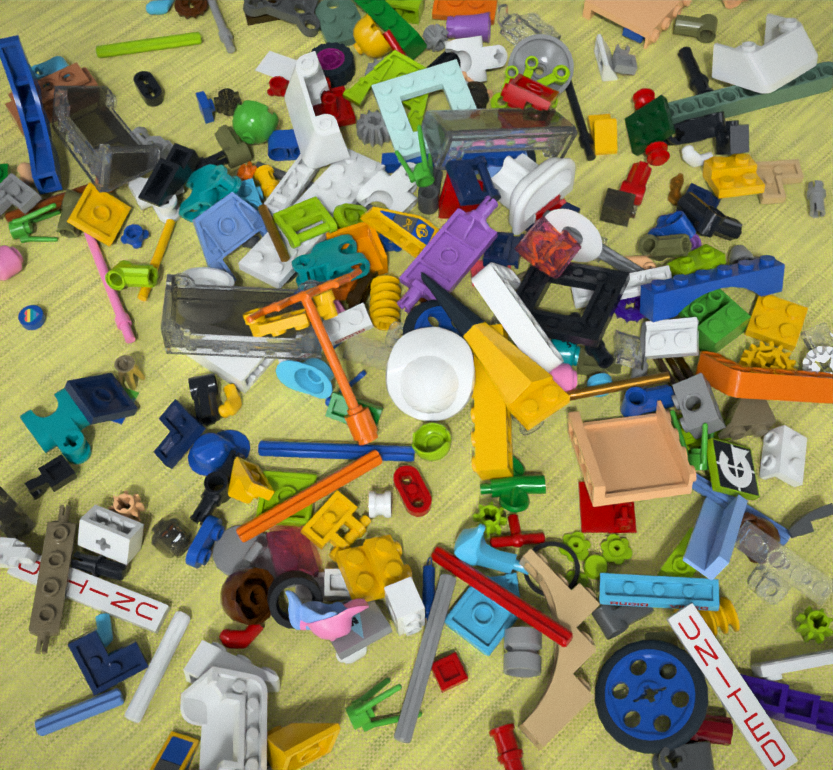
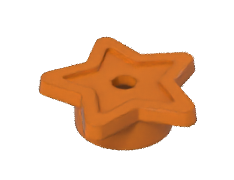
(246, 171)

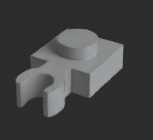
(623, 61)

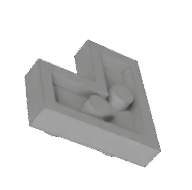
(17, 193)

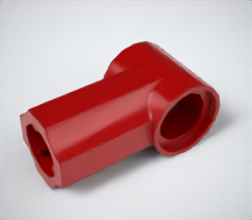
(637, 181)

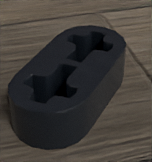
(151, 87)

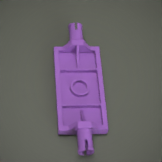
(449, 253)

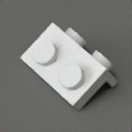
(783, 455)

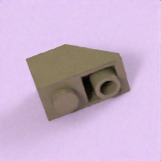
(747, 418)

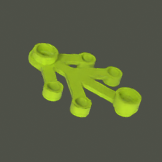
(547, 80)

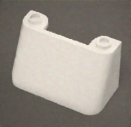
(317, 136)
(231, 718)

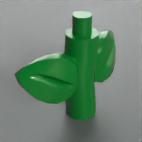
(515, 489)

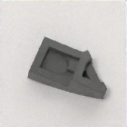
(802, 524)

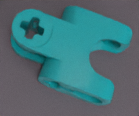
(208, 187)
(329, 261)
(61, 429)

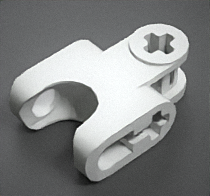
(476, 58)
(392, 190)
(167, 211)

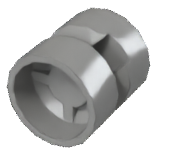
(522, 650)

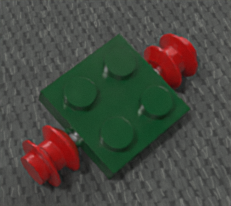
(650, 126)

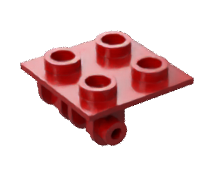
(605, 518)

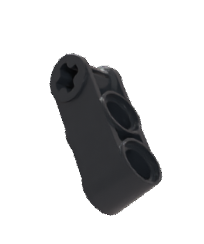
(696, 129)

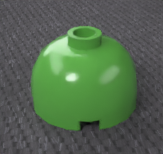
(254, 122)

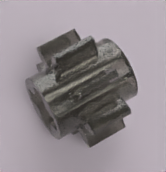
(227, 101)

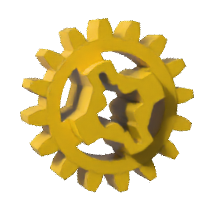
(767, 357)

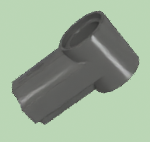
(429, 196)
(616, 618)

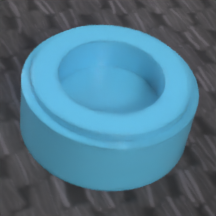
(597, 379)

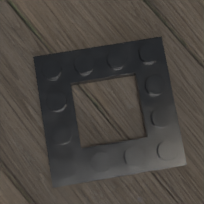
(591, 327)

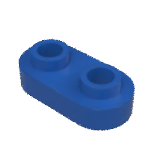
(200, 549)

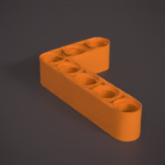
(764, 383)

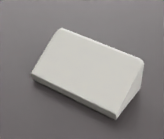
(604, 59)

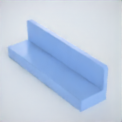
(714, 536)

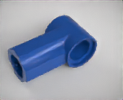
(646, 400)

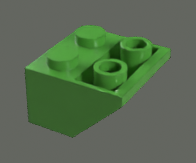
(719, 319)

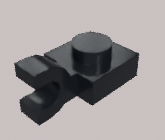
(53, 474)

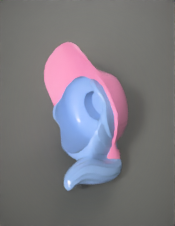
(323, 619)

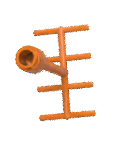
(358, 418)

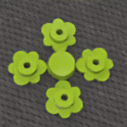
(595, 564)

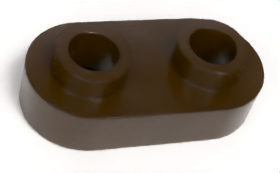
(362, 290)

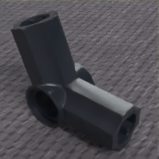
(709, 219)

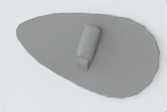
(233, 554)

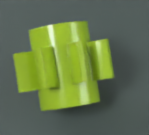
(490, 512)
(821, 625)

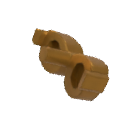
(675, 185)

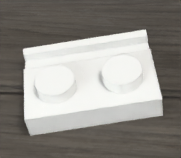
(672, 338)

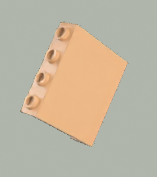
(640, 16)
(631, 457)

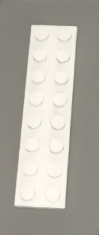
(334, 187)

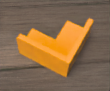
(367, 244)

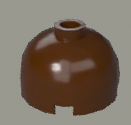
(246, 594)

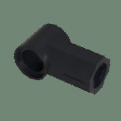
(204, 393)

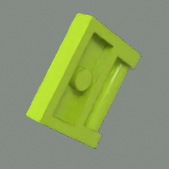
(302, 216)

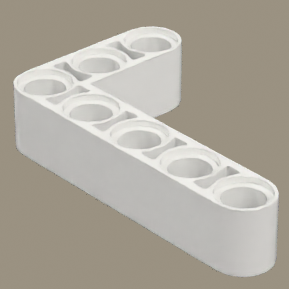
(498, 288)

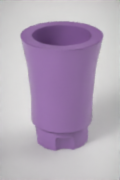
(469, 26)

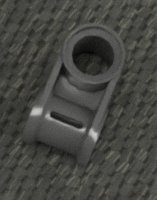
(686, 757)

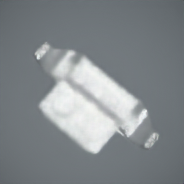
(517, 27)

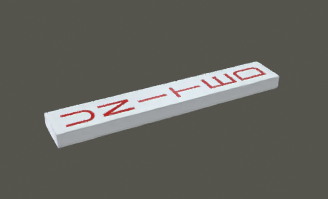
(104, 597)
(731, 689)

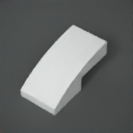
(330, 584)

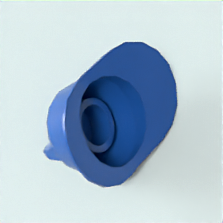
(213, 448)

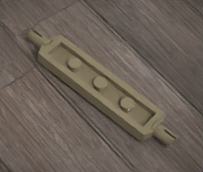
(53, 579)

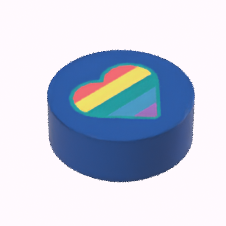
(31, 317)

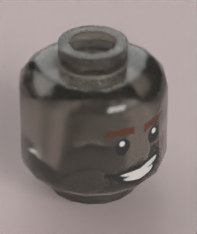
(171, 537)

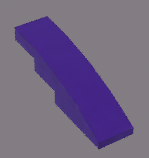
(792, 706)

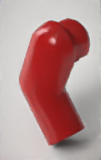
(240, 639)

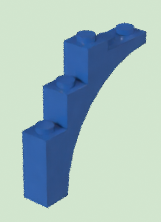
(34, 120)

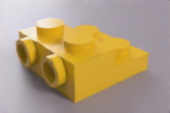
(732, 176)
(372, 567)

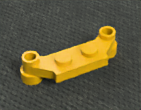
(298, 319)

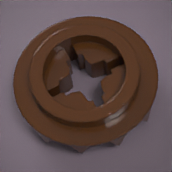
(183, 8)

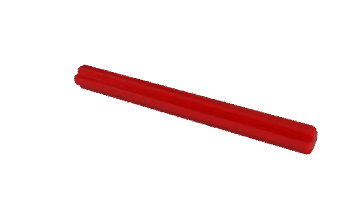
(503, 597)

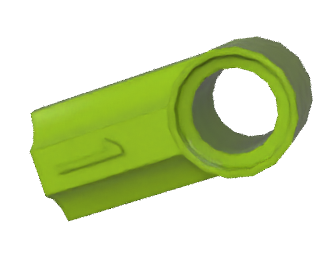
(131, 275)

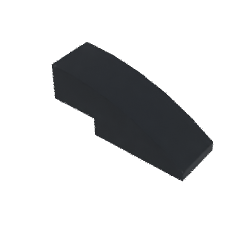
(169, 175)

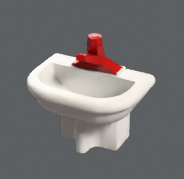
(533, 188)

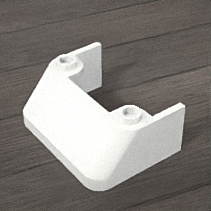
(767, 67)

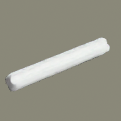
(157, 667)

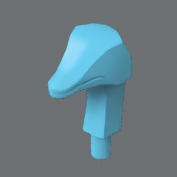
(474, 550)

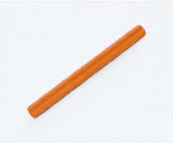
(308, 496)

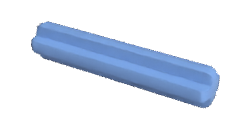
(79, 712)

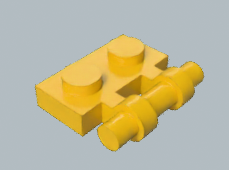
(330, 519)

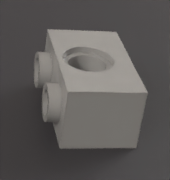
(695, 391)

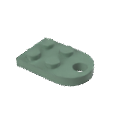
(337, 23)

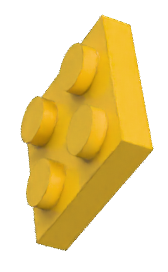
(99, 214)
(776, 321)

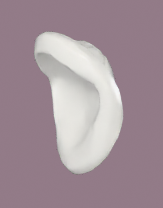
(430, 374)

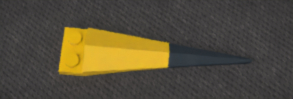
(519, 380)

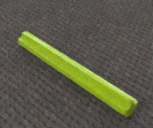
(147, 45)

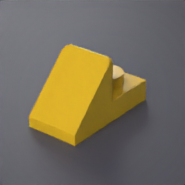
(604, 133)
(248, 482)

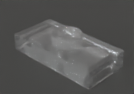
(627, 349)

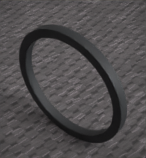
(569, 550)

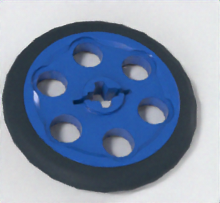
(684, 720)

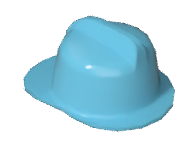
(308, 377)

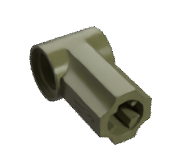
(702, 28)
(234, 150)
(69, 202)
(665, 247)

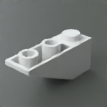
(217, 656)

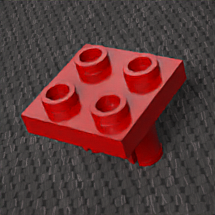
(335, 105)

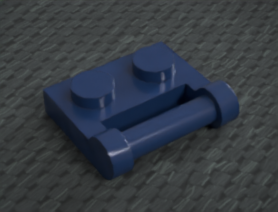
(466, 183)

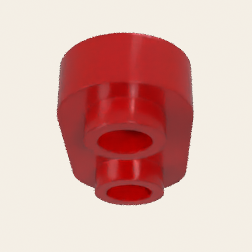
(413, 492)

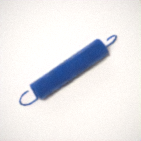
(428, 587)

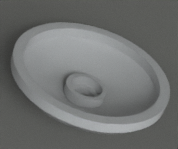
(549, 53)

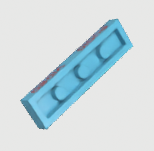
(659, 591)

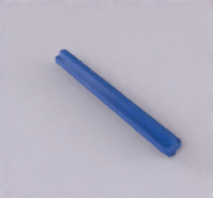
(333, 450)

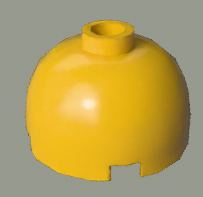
(370, 38)

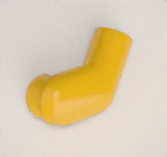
(233, 402)

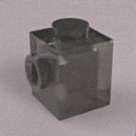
(618, 207)

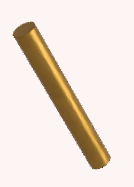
(273, 232)

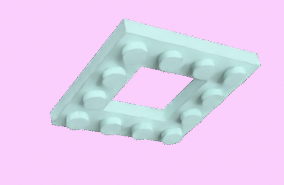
(393, 91)

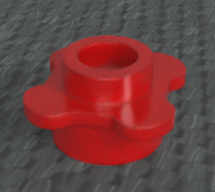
(278, 86)

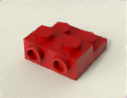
(523, 90)

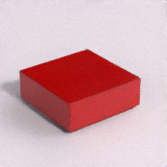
(449, 672)

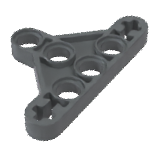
(286, 11)

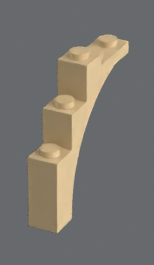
(564, 692)

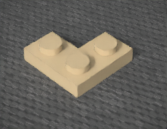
(776, 174)

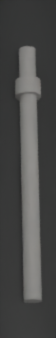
(224, 33)

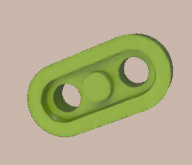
(348, 214)

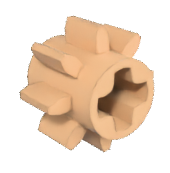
(127, 501)

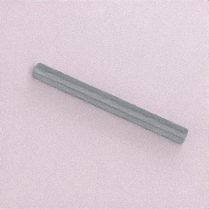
(424, 659)

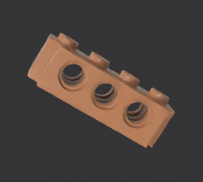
(78, 77)

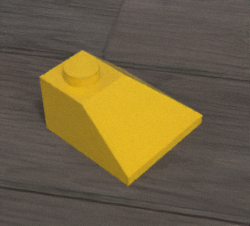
(299, 744)

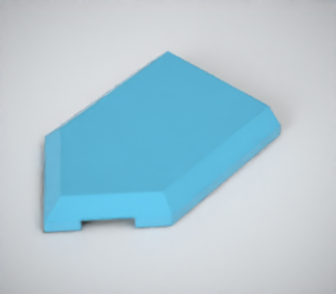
(480, 618)

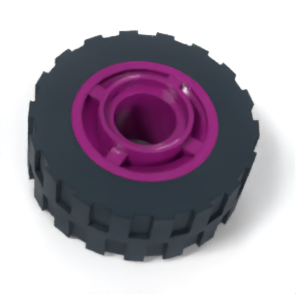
(336, 63)

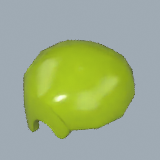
(431, 441)

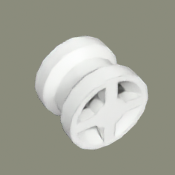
(380, 504)

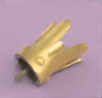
(126, 367)

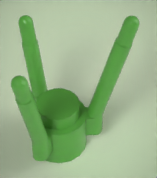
(422, 171)
(22, 227)
(698, 455)
(361, 709)

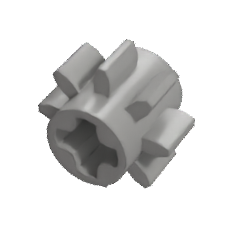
(435, 37)

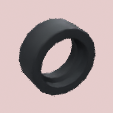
(280, 583)

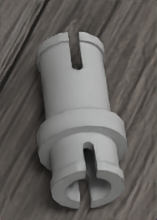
(816, 198)

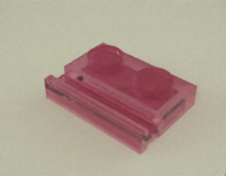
(291, 551)

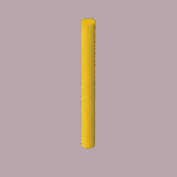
(158, 254)

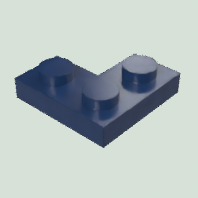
(183, 433)
(104, 668)

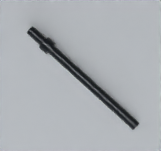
(585, 138)

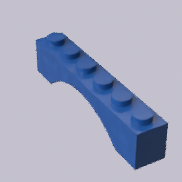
(669, 297)

